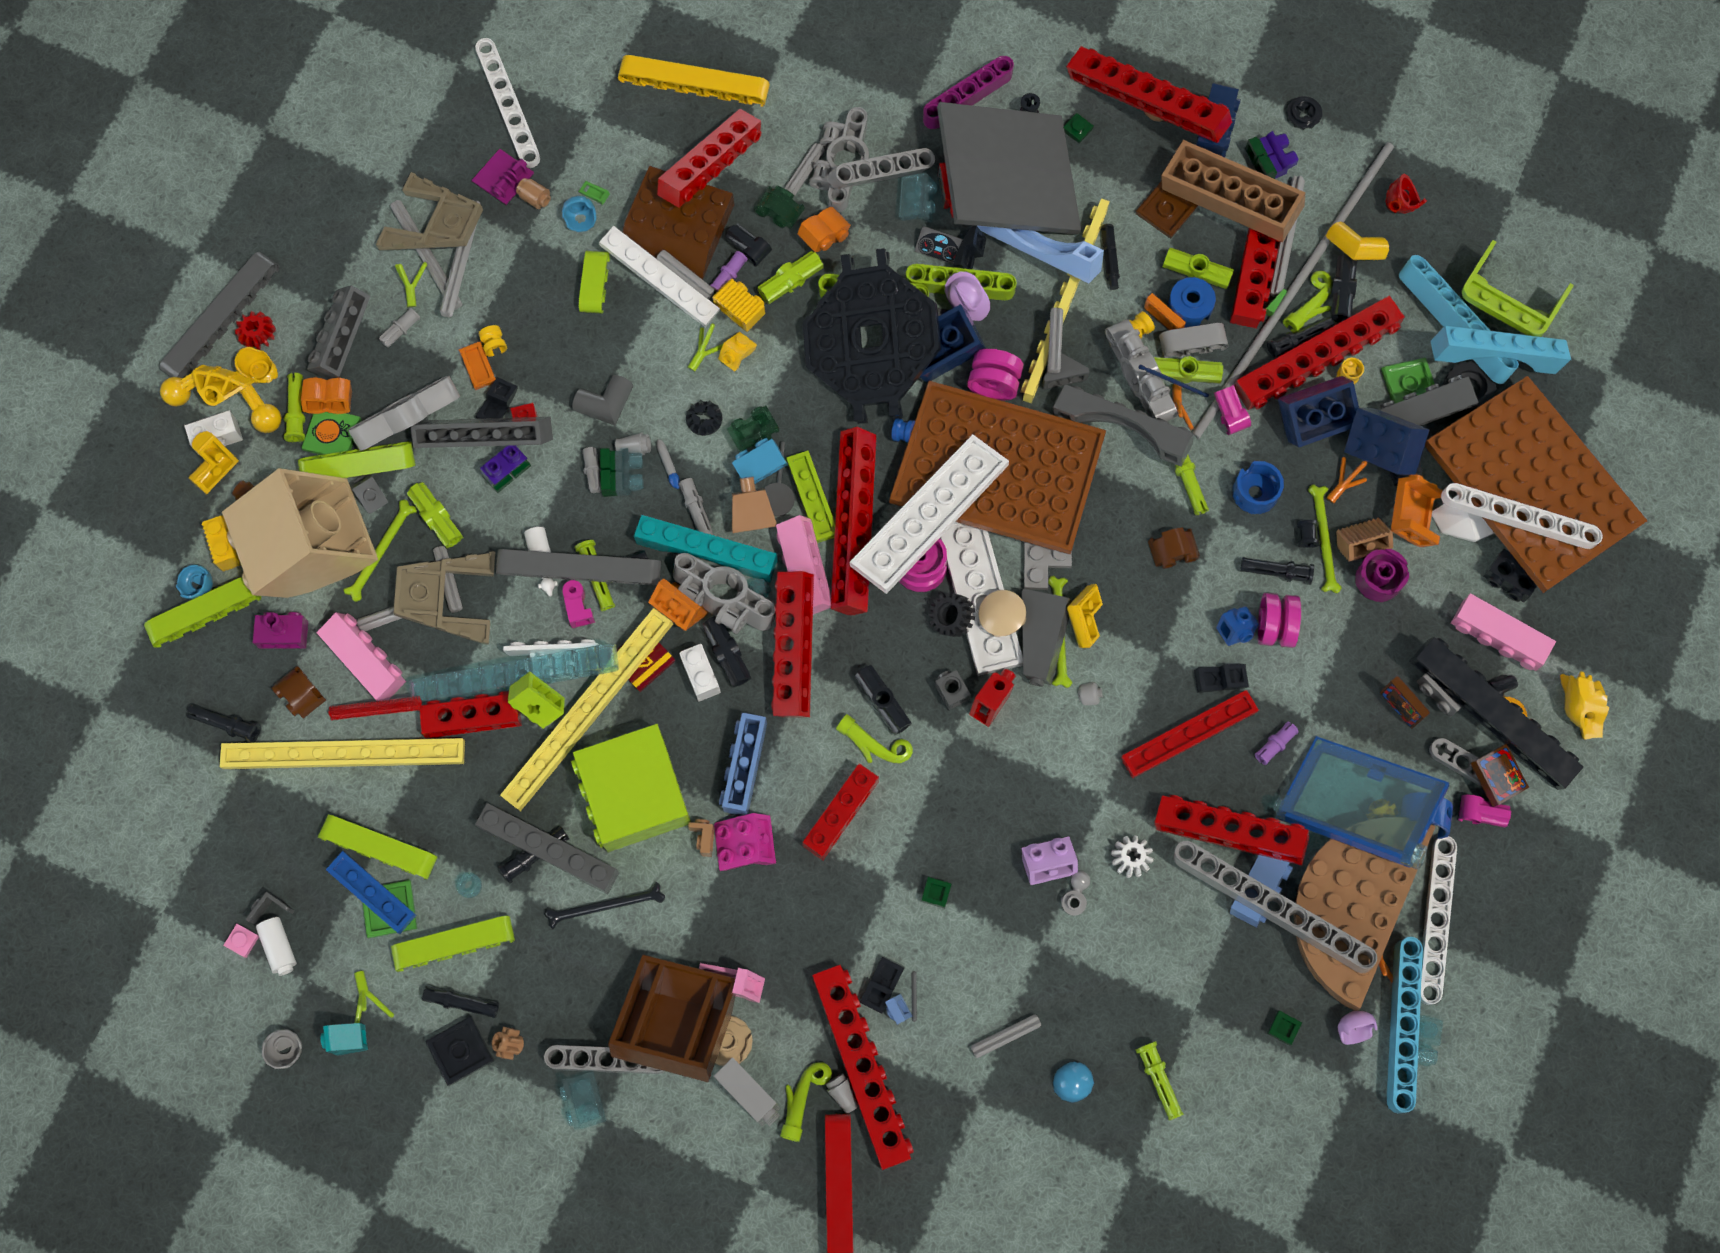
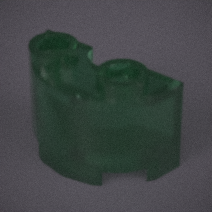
(779, 205)
(754, 429)

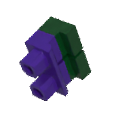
(1269, 156)
(507, 461)

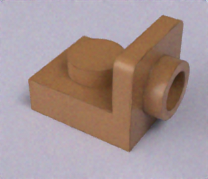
(704, 841)

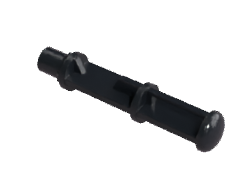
(1110, 255)

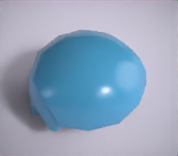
(578, 206)
(196, 574)
(1073, 1082)

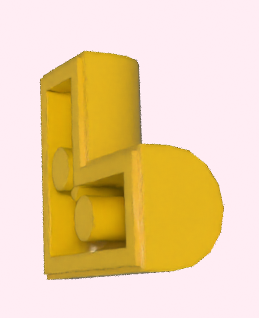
(1356, 246)
(216, 464)
(1081, 615)

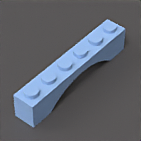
(1076, 259)

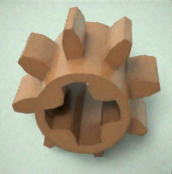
(507, 1043)

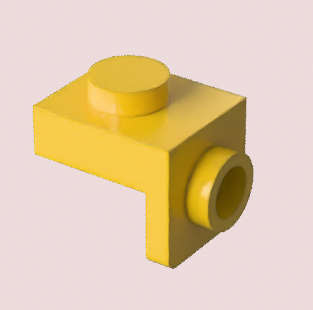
(735, 350)

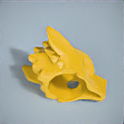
(1588, 699)

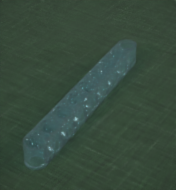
(501, 676)

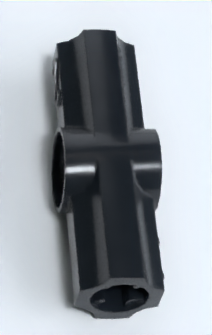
(1344, 288)
(726, 652)
(890, 712)

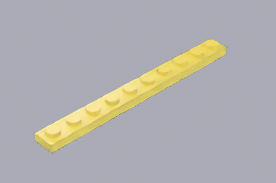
(1067, 290)
(586, 711)
(342, 753)

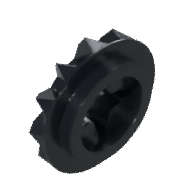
(1302, 103)
(709, 426)

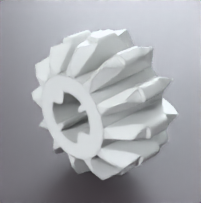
(1139, 851)

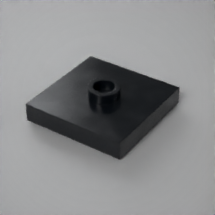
(459, 1051)

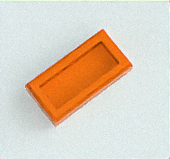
(1163, 313)
(477, 365)

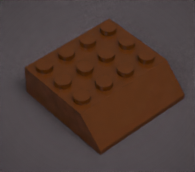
(684, 232)
(674, 1018)

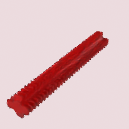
(375, 708)

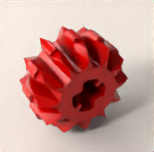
(264, 331)

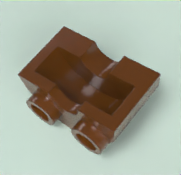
(1174, 546)
(299, 692)

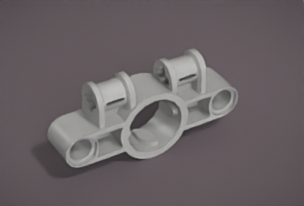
(842, 137)
(1147, 387)
(404, 413)
(734, 613)

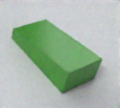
(595, 192)
(1275, 303)

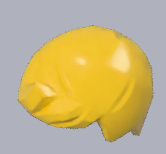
(255, 365)

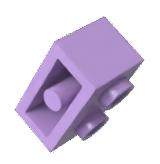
(1049, 860)

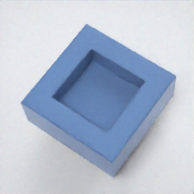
(898, 1009)

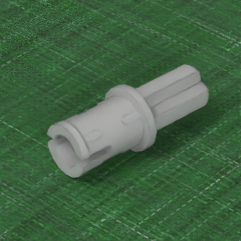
(399, 327)
(592, 469)

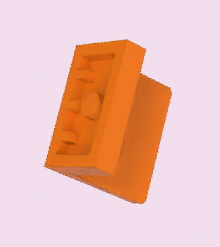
(676, 605)

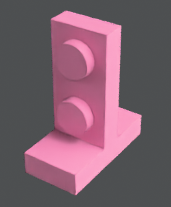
(746, 985)

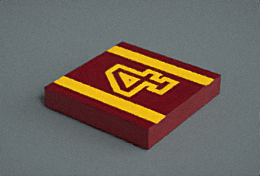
(651, 667)

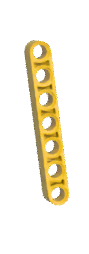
(693, 79)

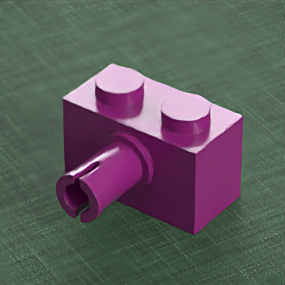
(280, 631)

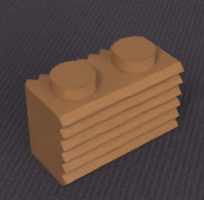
(1364, 538)

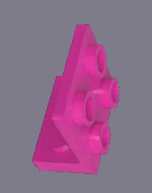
(744, 841)

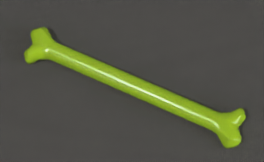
(404, 511)
(1331, 583)
(1062, 677)

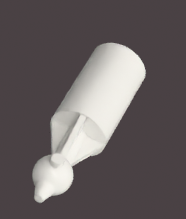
(537, 541)

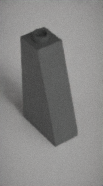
(1043, 634)

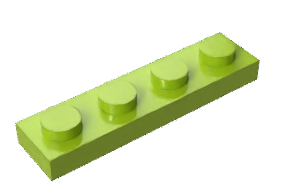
(812, 495)

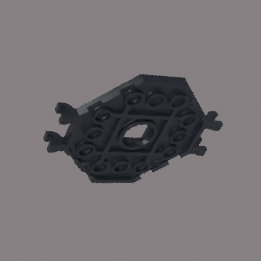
(869, 299)

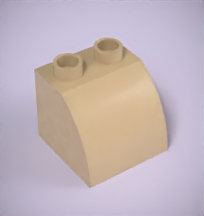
(298, 533)

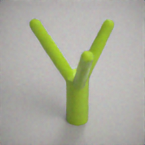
(410, 288)
(701, 353)
(363, 993)

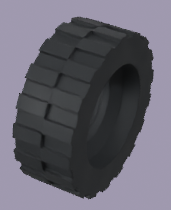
(1486, 385)

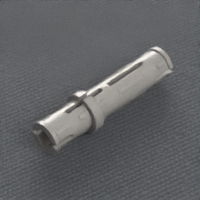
(694, 504)

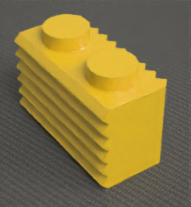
(739, 304)
(222, 552)

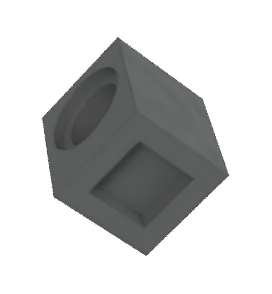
(952, 699)

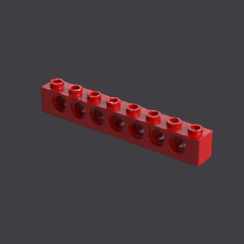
(1114, 80)
(1384, 312)
(853, 519)
(825, 983)

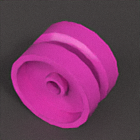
(995, 374)
(928, 570)
(1279, 620)

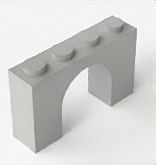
(748, 1093)

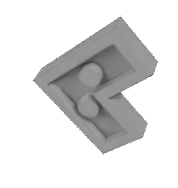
(1036, 565)

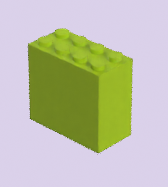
(630, 788)

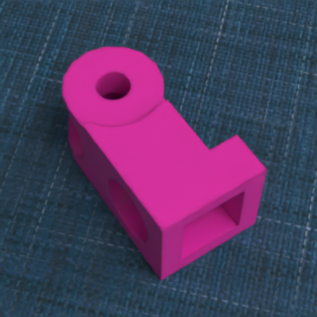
(574, 601)

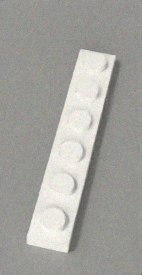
(659, 276)

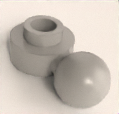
(1080, 882)

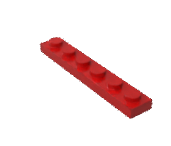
(1189, 734)

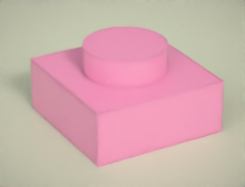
(241, 940)

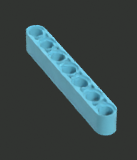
(1451, 311)
(1397, 1034)

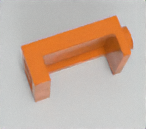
(1414, 510)

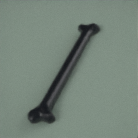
(556, 916)

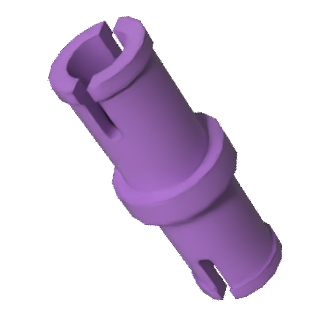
(729, 271)
(1276, 743)

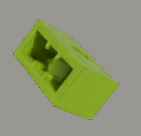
(536, 700)

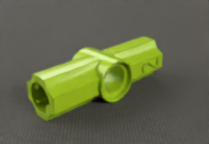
(1184, 264)
(790, 276)
(1201, 370)
(434, 515)

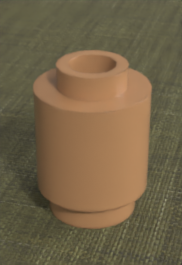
(533, 193)

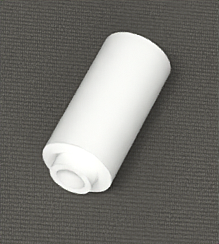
(276, 946)

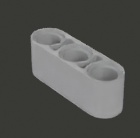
(1193, 339)

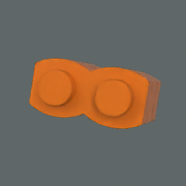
(824, 229)
(326, 395)

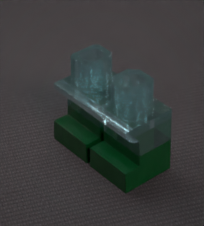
(616, 472)

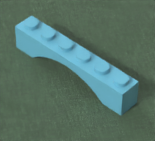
(1462, 344)

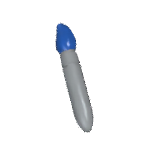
(668, 464)

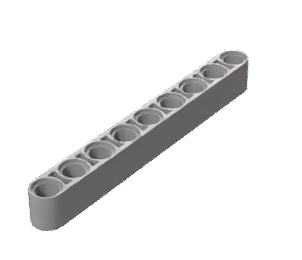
(1281, 917)

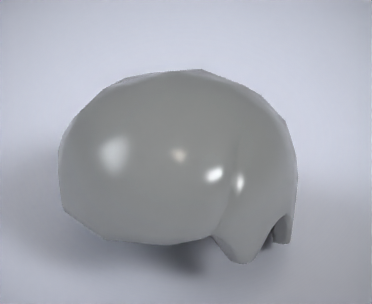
(277, 1042)

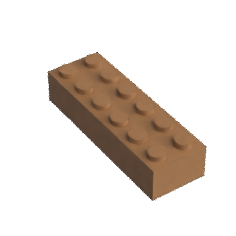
(1233, 190)

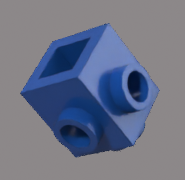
(1237, 626)

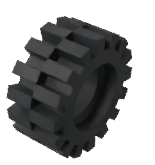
(940, 614)

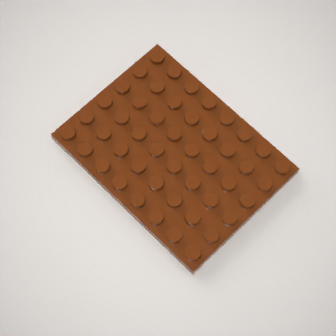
(1532, 456)
(1047, 472)

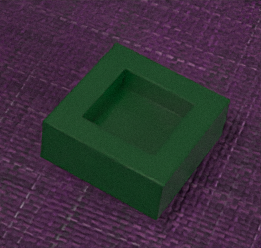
(1078, 128)
(936, 892)
(1284, 1028)

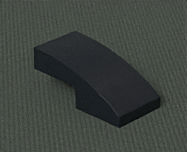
(970, 248)
(498, 399)
(1226, 678)
(882, 984)

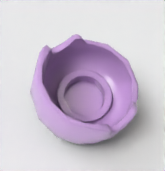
(1361, 1021)

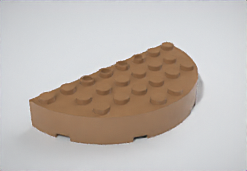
(1359, 897)

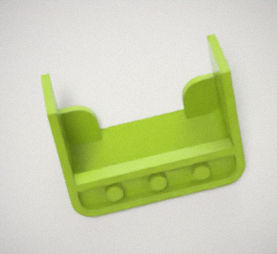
(1506, 308)

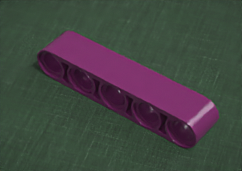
(973, 84)

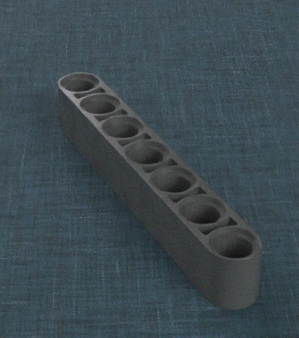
(219, 315)
(578, 567)

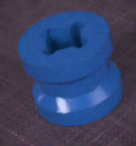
(902, 430)

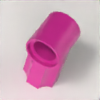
(1232, 413)
(1479, 811)

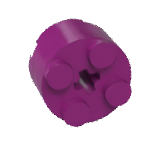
(1374, 585)

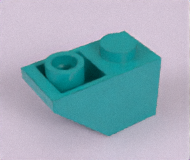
(344, 1038)

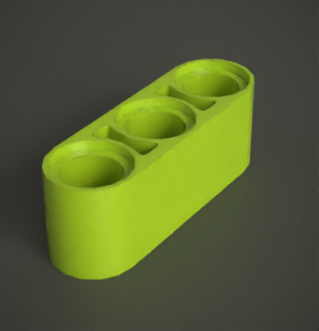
(593, 281)

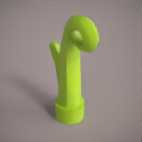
(1312, 307)
(868, 744)
(797, 1102)

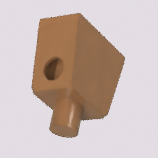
(751, 508)

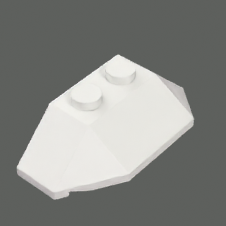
(1460, 523)

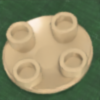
(1002, 613)

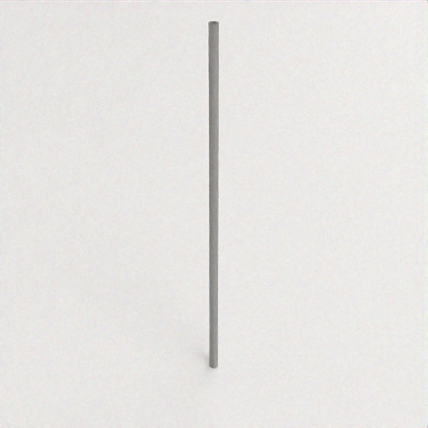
(1271, 322)

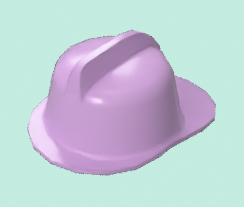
(966, 290)

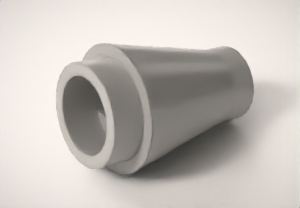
(635, 443)
(842, 1093)

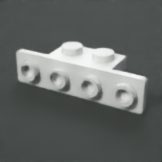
(543, 648)

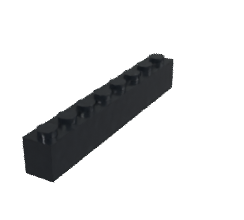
(1496, 713)

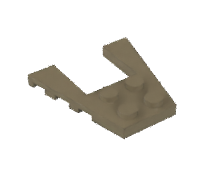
(448, 227)
(421, 594)

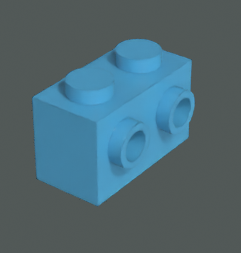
(761, 461)

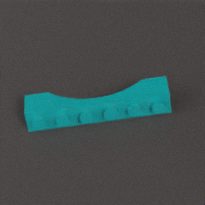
(679, 539)

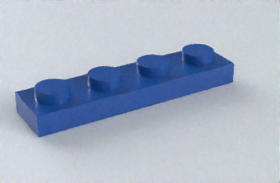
(371, 892)

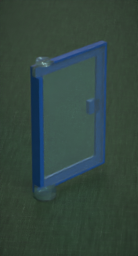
(1363, 802)

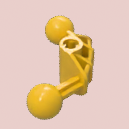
(218, 385)

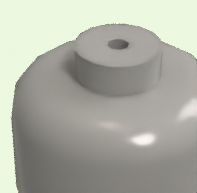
(1089, 693)

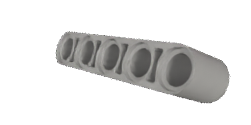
(873, 173)
(594, 1062)

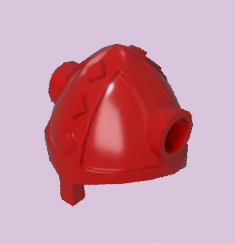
(1398, 199)

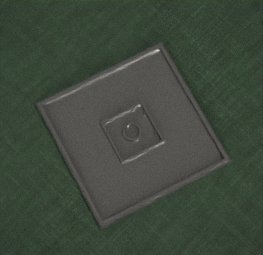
(1008, 169)

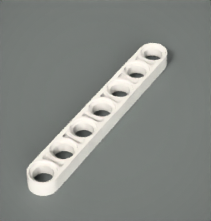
(507, 93)
(1532, 513)
(1444, 910)

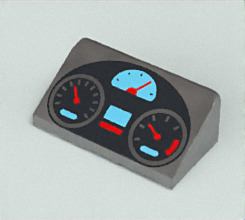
(938, 245)

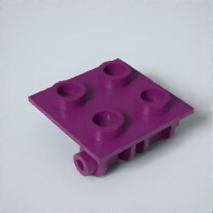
(502, 176)

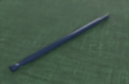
(1174, 381)

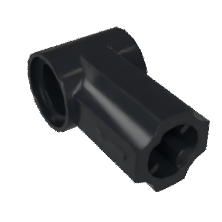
(752, 247)

